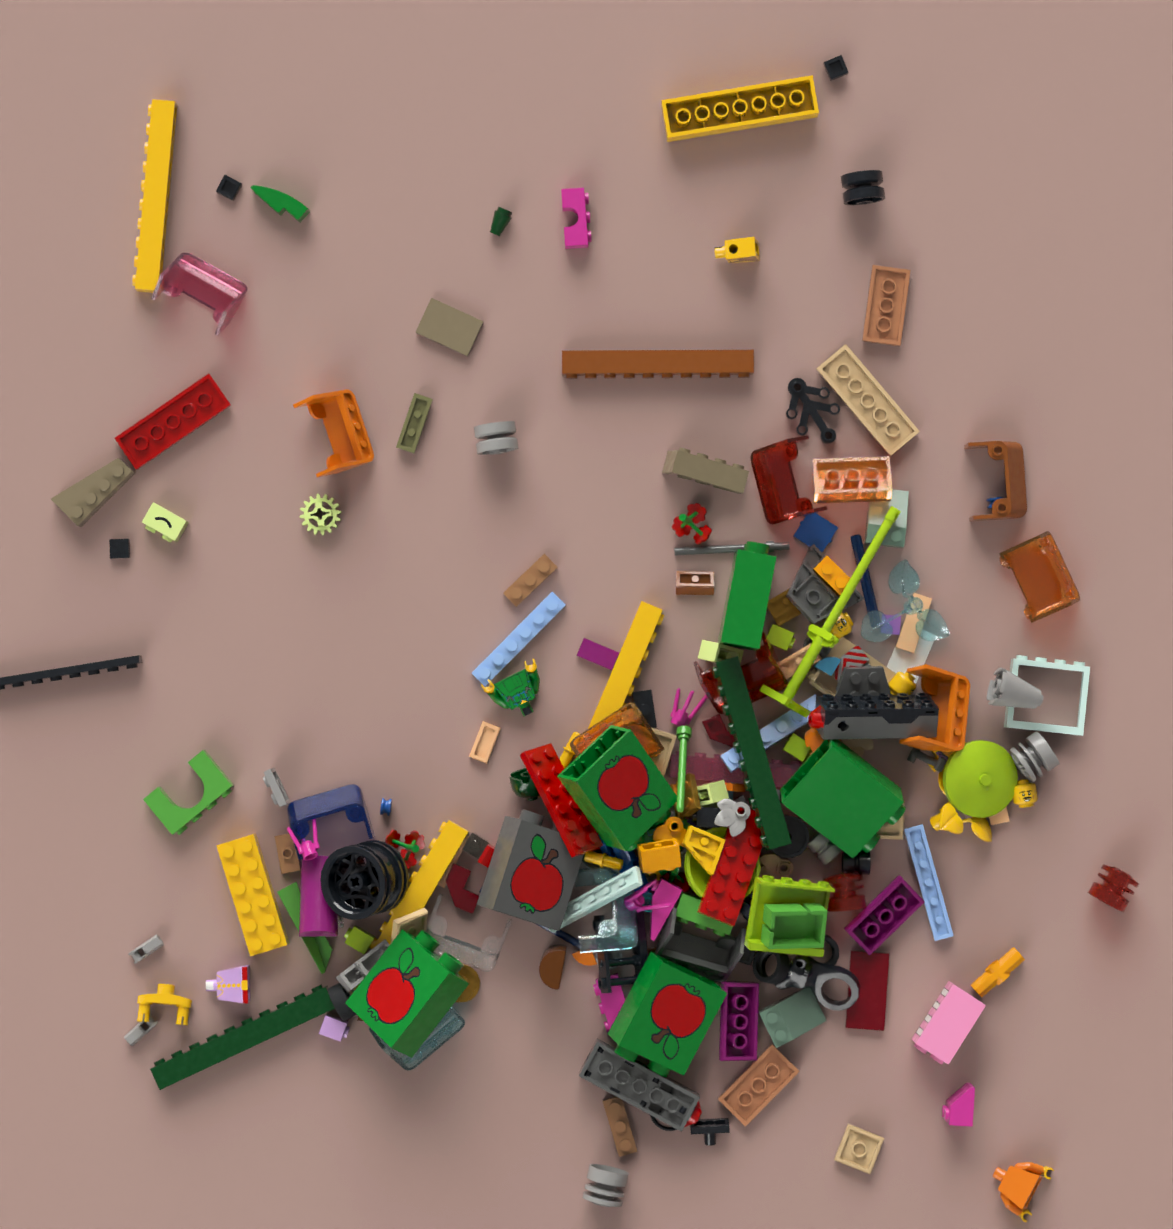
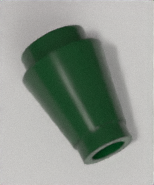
(500, 220)

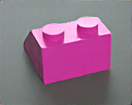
(960, 1106)

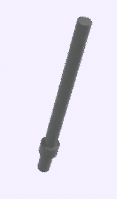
(727, 548)

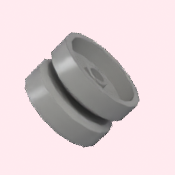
(496, 440)

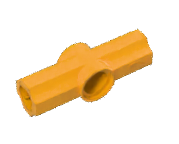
(997, 972)

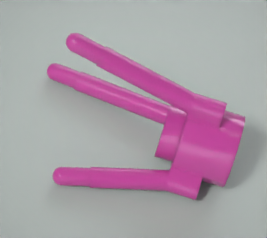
(681, 717)
(307, 848)
(636, 900)

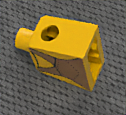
(747, 250)

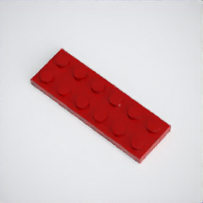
(172, 421)
(568, 818)
(732, 874)

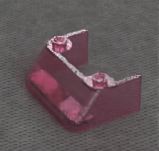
(205, 284)

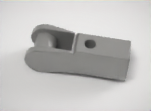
(148, 947)
(138, 1031)

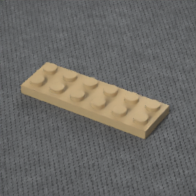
(867, 400)

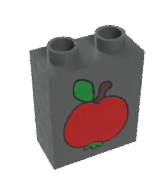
(530, 872)

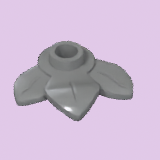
(730, 817)

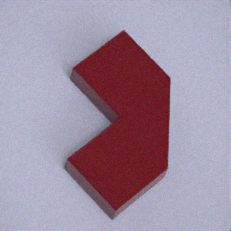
(717, 731)
(461, 897)

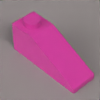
(663, 893)

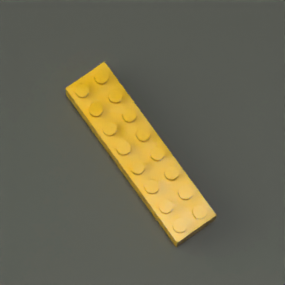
(739, 108)

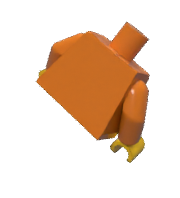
(1019, 1185)

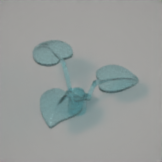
(904, 580)

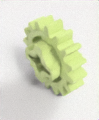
(320, 506)

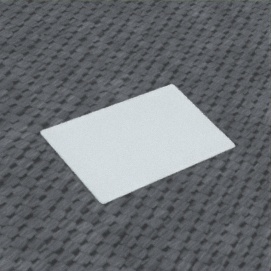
(902, 659)

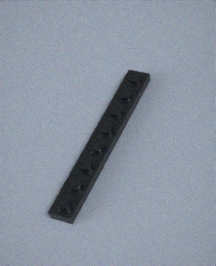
(73, 671)

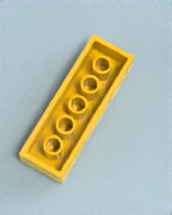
(253, 894)

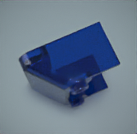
(344, 798)

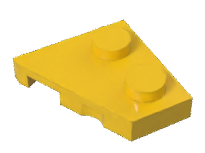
(703, 847)

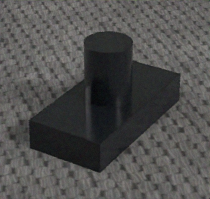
(645, 704)
(709, 1128)

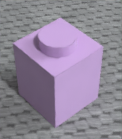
(334, 1028)

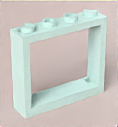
(1061, 665)

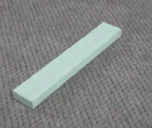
(601, 895)

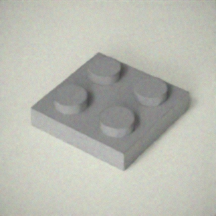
(279, 794)

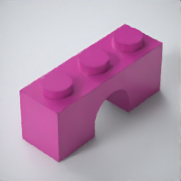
(576, 235)

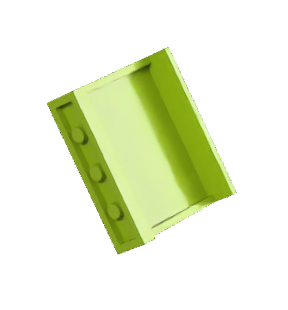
(783, 891)

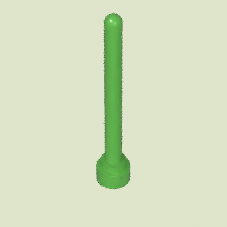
(683, 734)

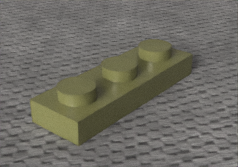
(414, 423)

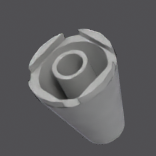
(1012, 691)

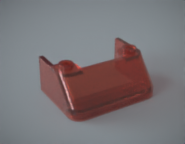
(777, 482)
(763, 670)

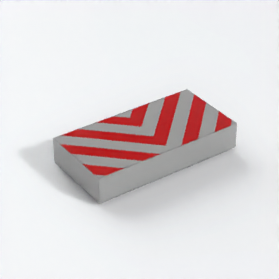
(853, 658)

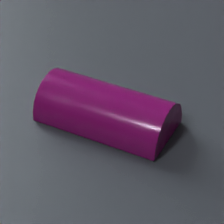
(315, 914)
(884, 915)
(739, 1021)

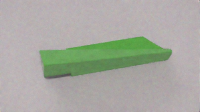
(318, 946)

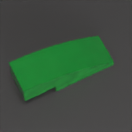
(281, 202)

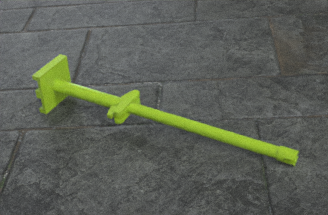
(821, 636)

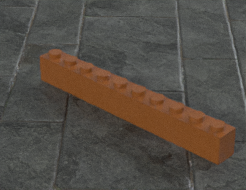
(657, 362)

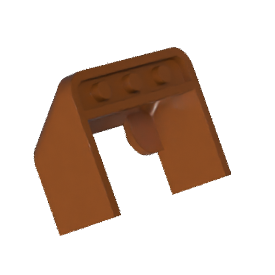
(1015, 503)

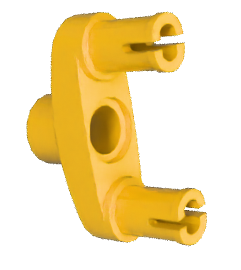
(165, 996)

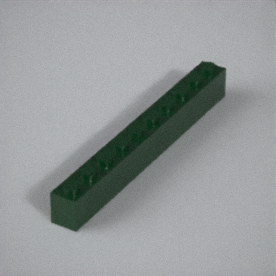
(751, 753)
(243, 1037)

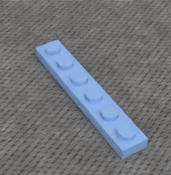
(519, 638)
(774, 732)
(928, 882)

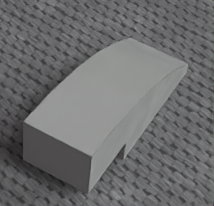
(357, 972)

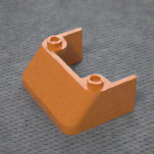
(344, 429)
(951, 696)

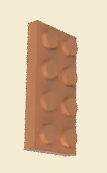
(886, 305)
(758, 1085)

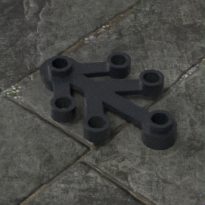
(810, 407)

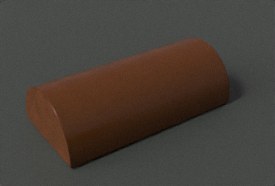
(552, 965)

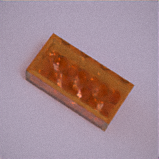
(851, 480)

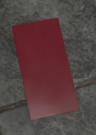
(870, 1006)

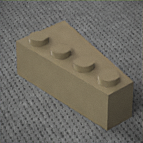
(705, 470)
(91, 493)

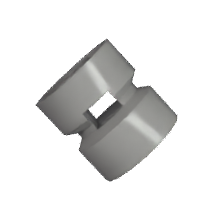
(824, 848)

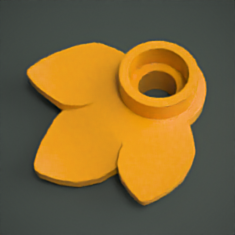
(665, 831)

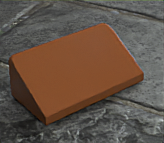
(694, 583)

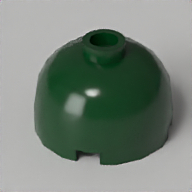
(523, 785)

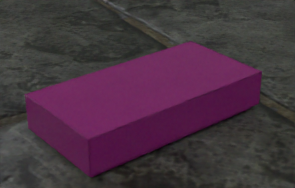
(597, 654)

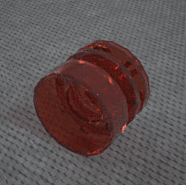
(1113, 887)
(845, 892)

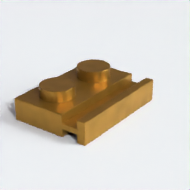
(782, 609)
(692, 801)

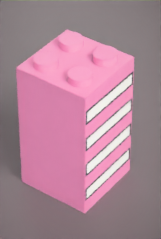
(947, 1023)

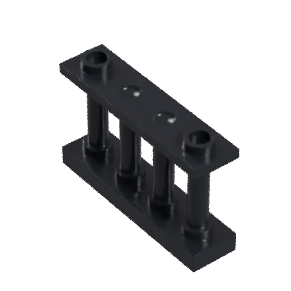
(638, 958)

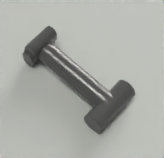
(937, 763)

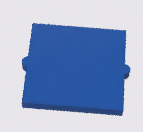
(815, 531)

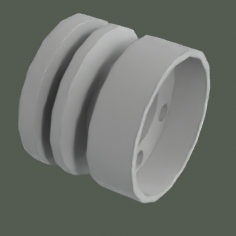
(1034, 756)
(604, 1190)

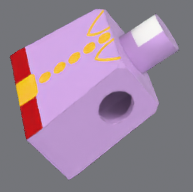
(232, 984)

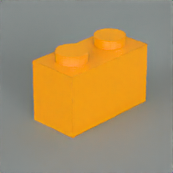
(832, 575)
(659, 856)

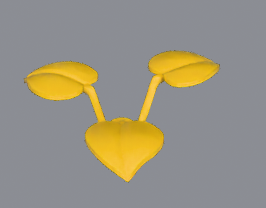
(950, 821)

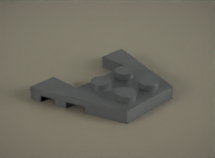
(811, 594)
(862, 681)

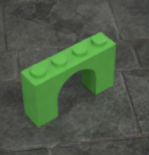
(215, 785)

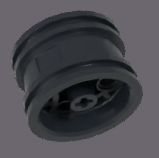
(350, 880)

